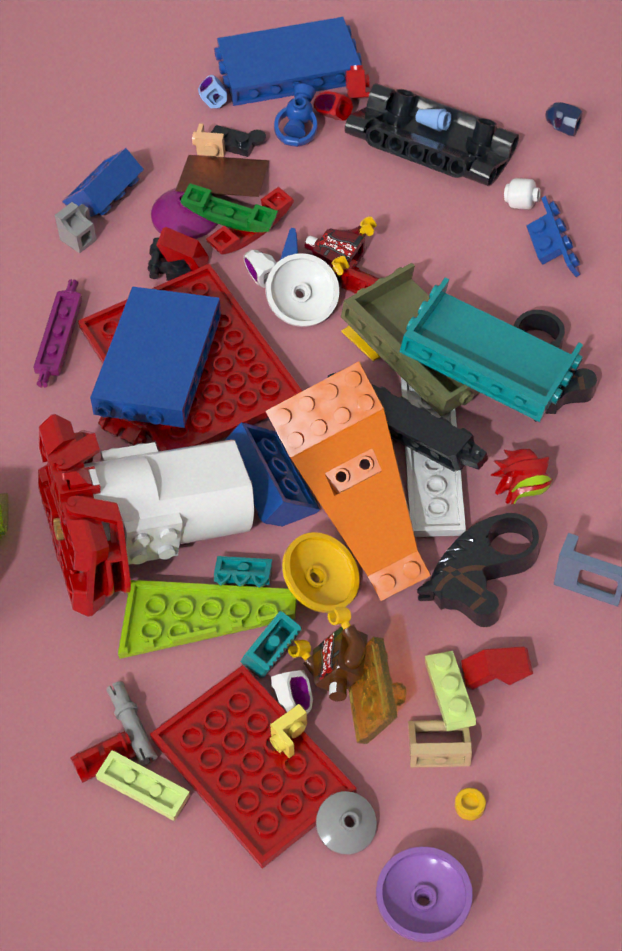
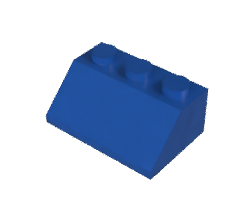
(106, 183)

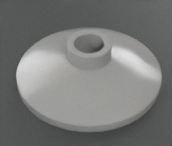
(331, 823)

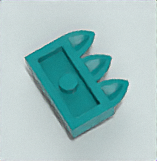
(243, 571)

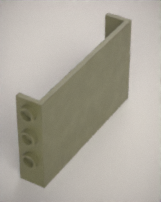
(381, 320)

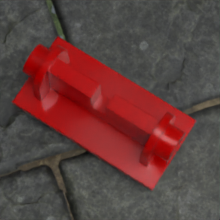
(133, 432)
(90, 760)

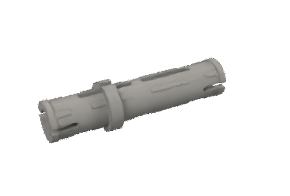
(127, 713)

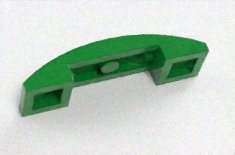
(227, 213)

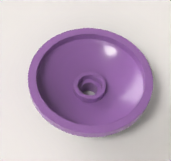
(428, 875)

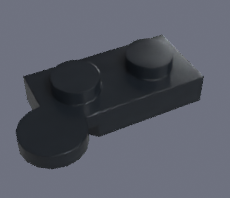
(240, 142)

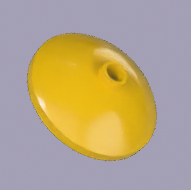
(330, 567)

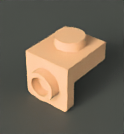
(208, 143)

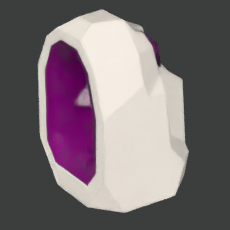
(259, 266)
(293, 689)

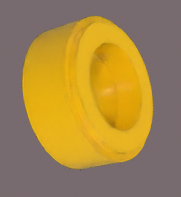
(470, 804)

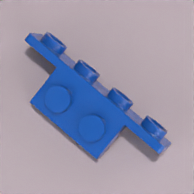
(549, 237)

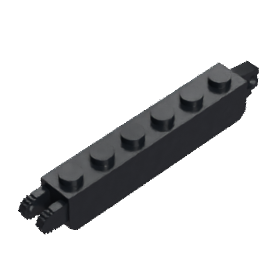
(429, 434)

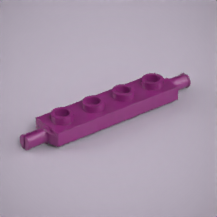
(57, 333)

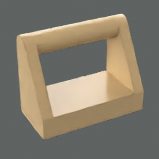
(438, 753)

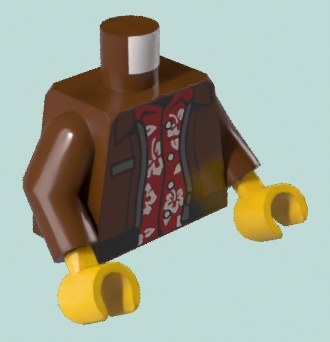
(338, 659)

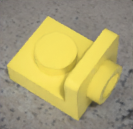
(288, 726)

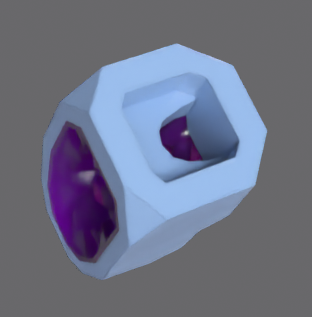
(212, 92)

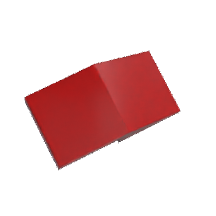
(179, 246)
(501, 663)

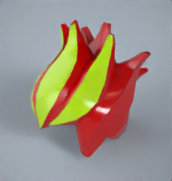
(522, 475)

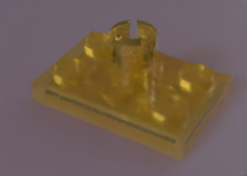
(375, 695)

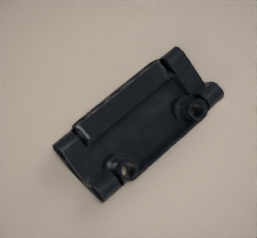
(467, 149)

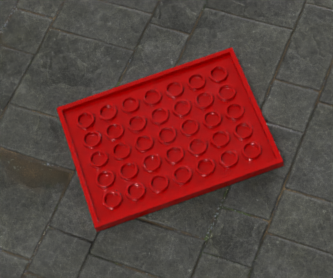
(239, 375)

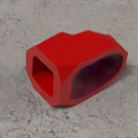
(333, 105)

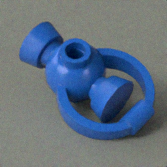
(299, 112)

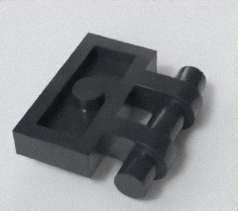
(171, 269)

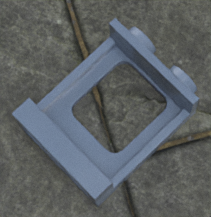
(572, 562)

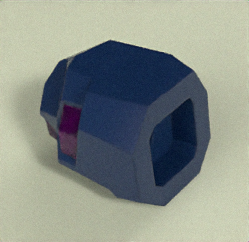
(564, 118)

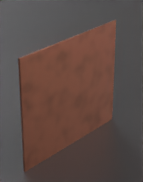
(224, 175)

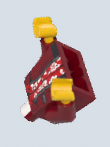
(341, 246)

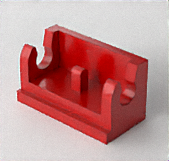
(355, 279)

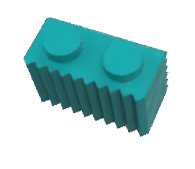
(271, 644)

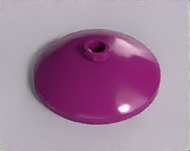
(170, 213)

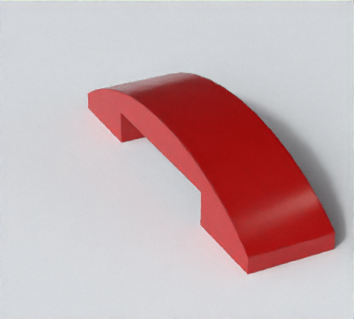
(231, 239)

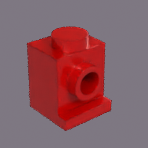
(357, 82)

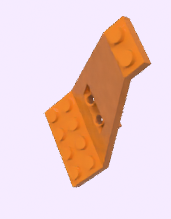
(331, 432)

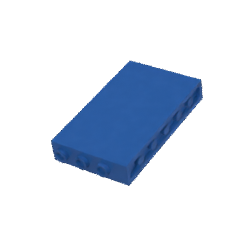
(274, 60)
(156, 357)

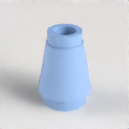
(434, 118)

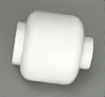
(521, 193)

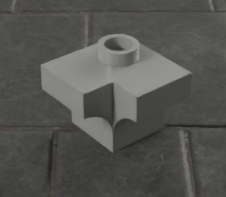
(75, 227)

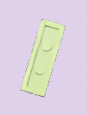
(450, 691)
(143, 785)

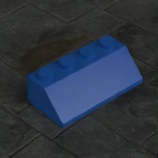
(276, 482)

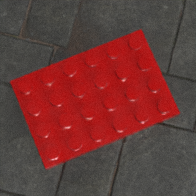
(229, 760)

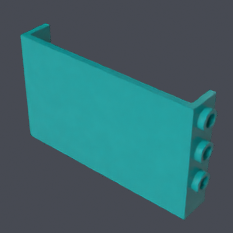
(488, 354)

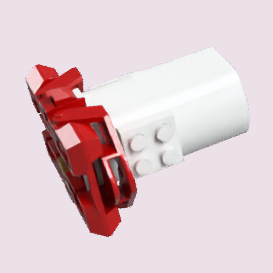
(133, 505)

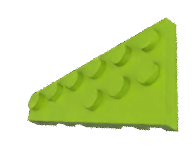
(182, 613)

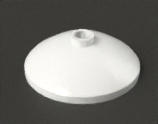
(313, 279)

